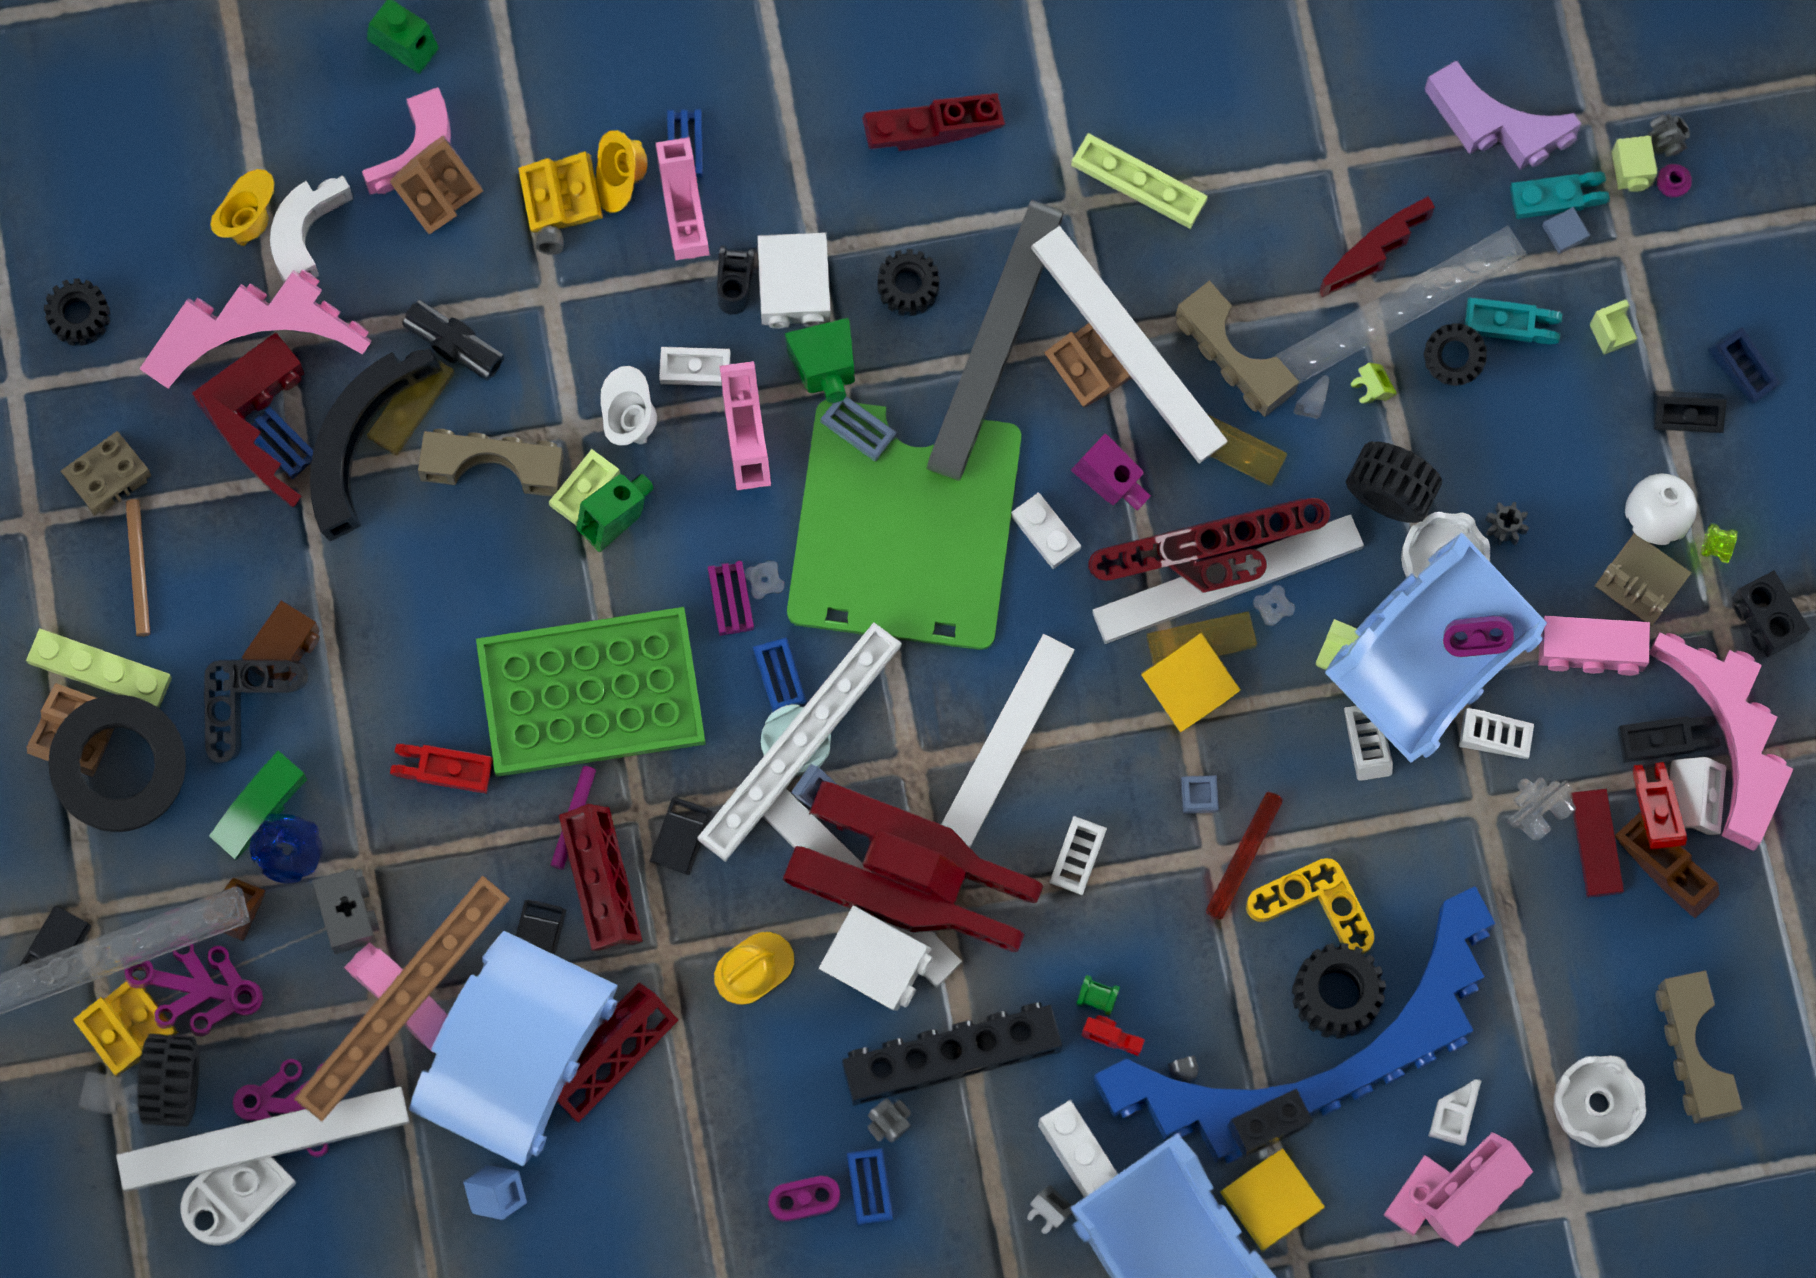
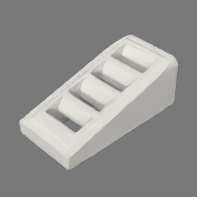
(1481, 743)
(1369, 763)
(1087, 826)

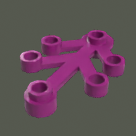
(199, 989)
(267, 1104)

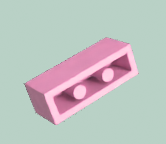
(1595, 645)
(1475, 1189)

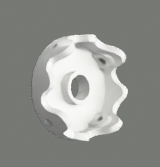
(1434, 533)
(1622, 1090)

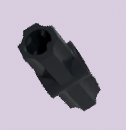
(453, 340)

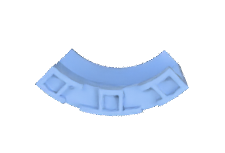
(1399, 661)
(511, 1047)
(1164, 1222)

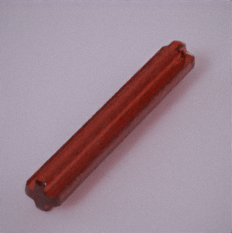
(1244, 855)

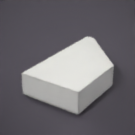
(1454, 1114)

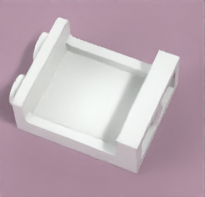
(794, 279)
(876, 959)

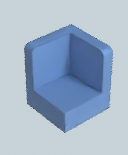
(495, 1192)

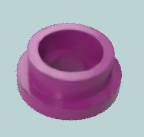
(1669, 188)

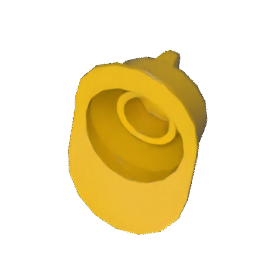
(619, 168)
(244, 208)
(753, 968)

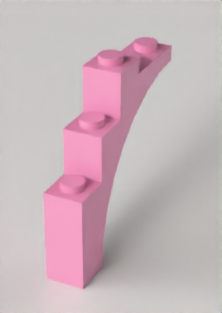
(293, 308)
(1746, 728)

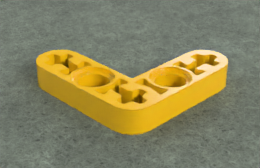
(1324, 892)

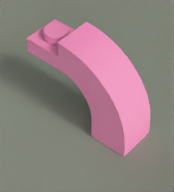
(430, 122)
(682, 199)
(745, 425)
(377, 972)

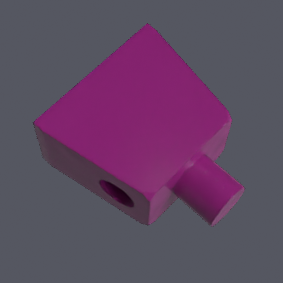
(1101, 466)

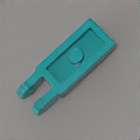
(1556, 194)
(1511, 320)

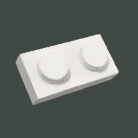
(692, 365)
(1045, 530)

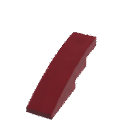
(1369, 253)
(240, 438)

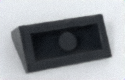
(1689, 411)

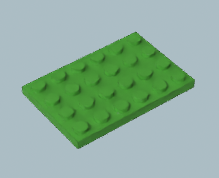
(590, 691)

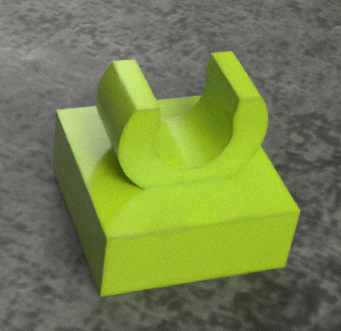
(1377, 383)

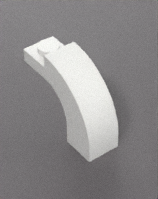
(295, 218)

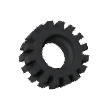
(908, 302)
(77, 331)
(1435, 346)

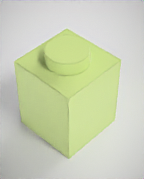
(1634, 163)

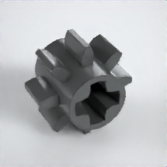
(1669, 135)
(1516, 526)
(889, 1120)

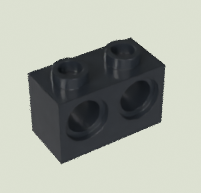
(1779, 611)
(1270, 1123)

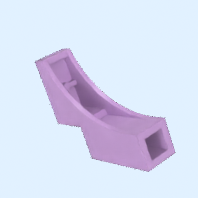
(1481, 119)

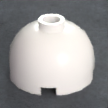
(1661, 508)

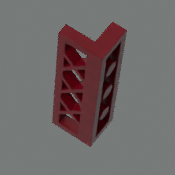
(598, 878)
(608, 1040)

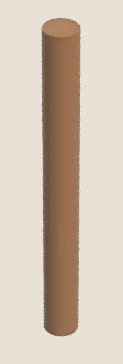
(137, 568)

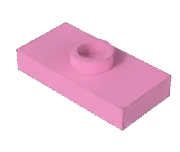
(1419, 1185)

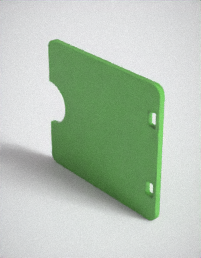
(903, 539)

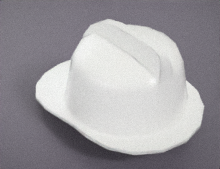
(627, 407)

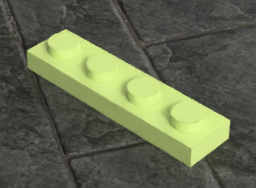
(1139, 180)
(98, 668)

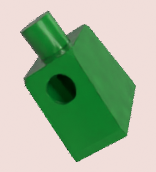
(397, 33)
(823, 358)
(612, 509)

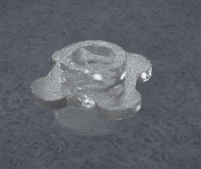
(768, 570)
(1271, 615)

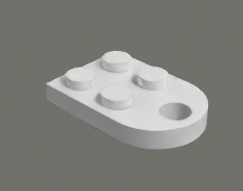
(235, 1197)

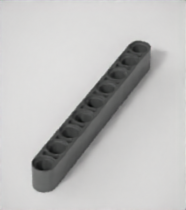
(993, 344)

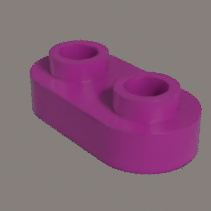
(1478, 638)
(803, 1196)

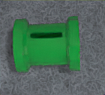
(1098, 995)

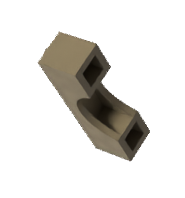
(1263, 382)
(448, 456)
(1708, 1091)

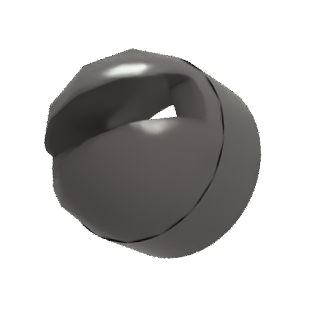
(549, 240)
(1184, 1069)

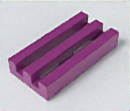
(725, 570)

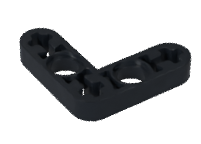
(238, 683)

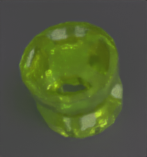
(1719, 543)

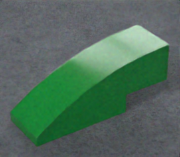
(261, 797)

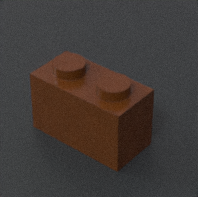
(283, 637)

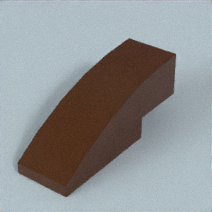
(1670, 869)

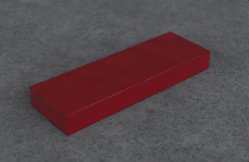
(1597, 843)

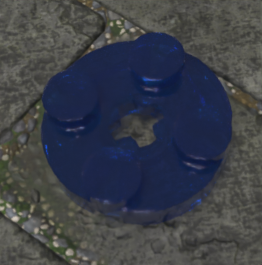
(288, 829)

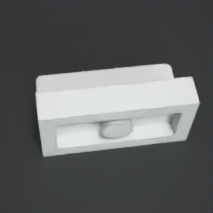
(1699, 792)

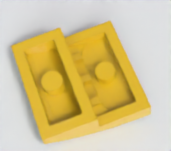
(560, 192)
(1190, 682)
(120, 1026)
(1272, 1199)

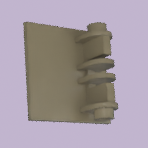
(106, 472)
(1643, 579)

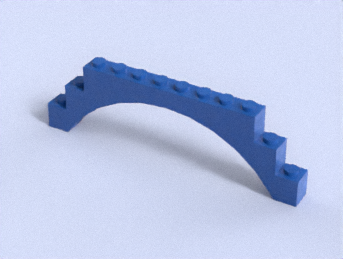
(1422, 1029)

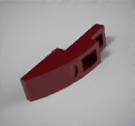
(934, 124)

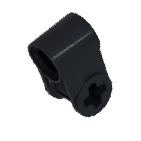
(734, 273)

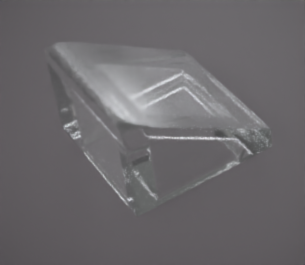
(1313, 400)

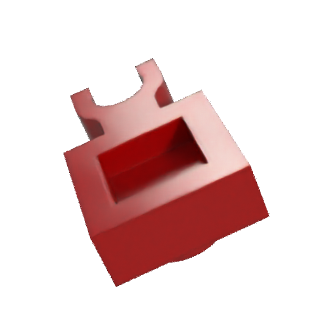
(1104, 1032)

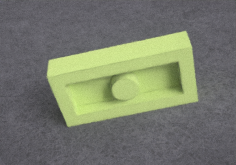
(586, 479)

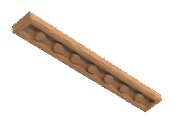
(401, 999)

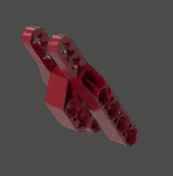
(1183, 546)
(913, 854)

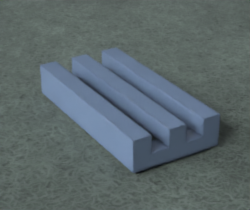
(882, 445)

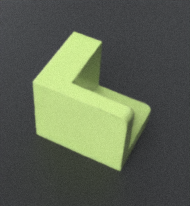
(1613, 327)
(1338, 636)

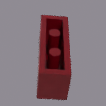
(254, 378)

